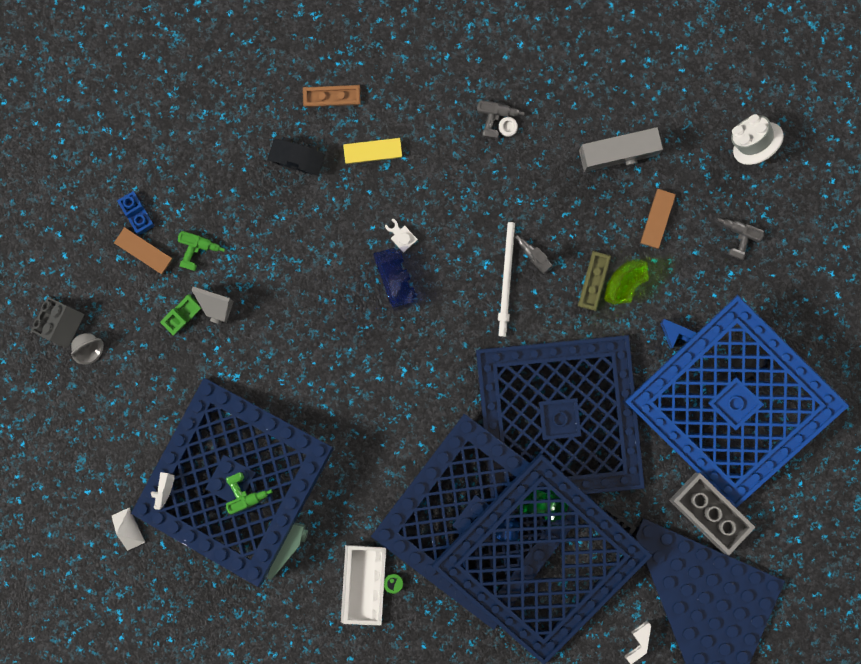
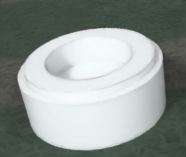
(508, 127)

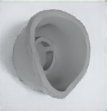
(86, 348)

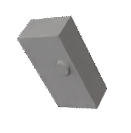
(620, 150)
(712, 513)

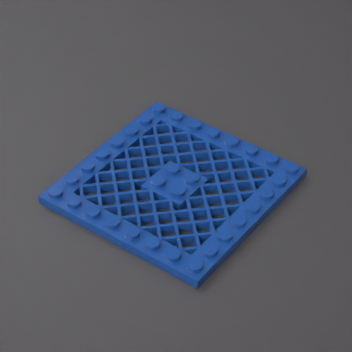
(737, 402)

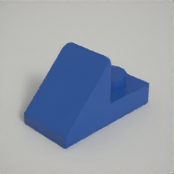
(672, 331)

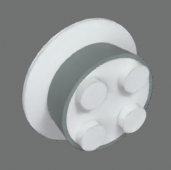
(756, 140)

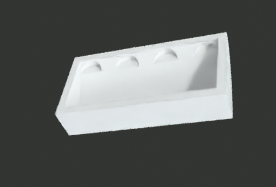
(363, 585)

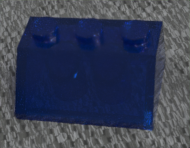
(394, 278)

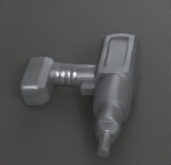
(494, 110)
(745, 233)
(537, 257)

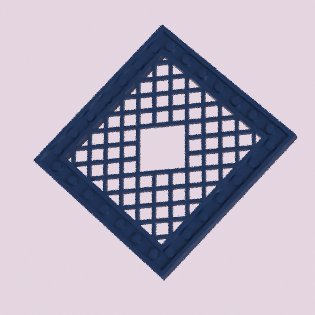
(545, 646)

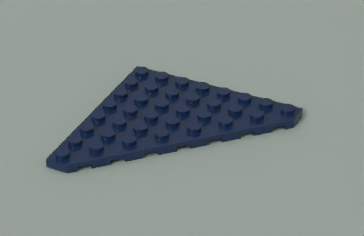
(708, 597)

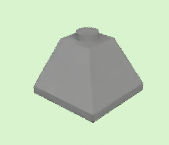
(213, 305)

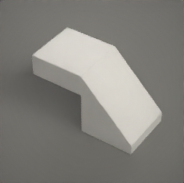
(642, 636)

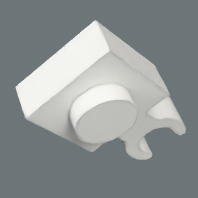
(402, 237)

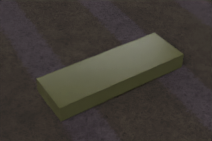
(594, 281)

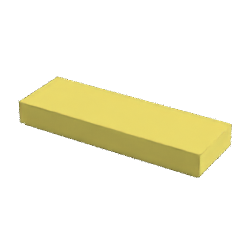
(372, 151)

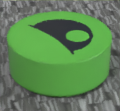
(393, 583)

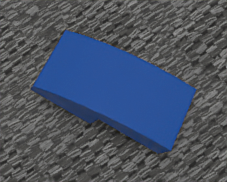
(135, 213)

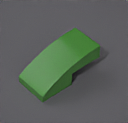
(181, 314)

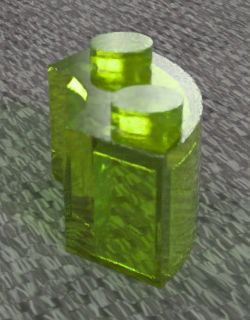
(625, 281)

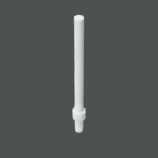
(503, 316)

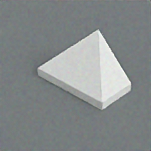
(127, 529)

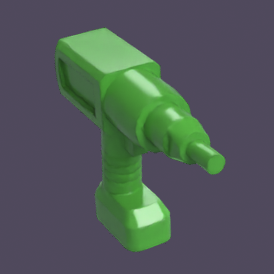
(195, 243)
(242, 500)

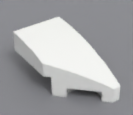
(165, 485)

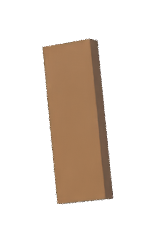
(331, 96)
(657, 218)
(143, 250)

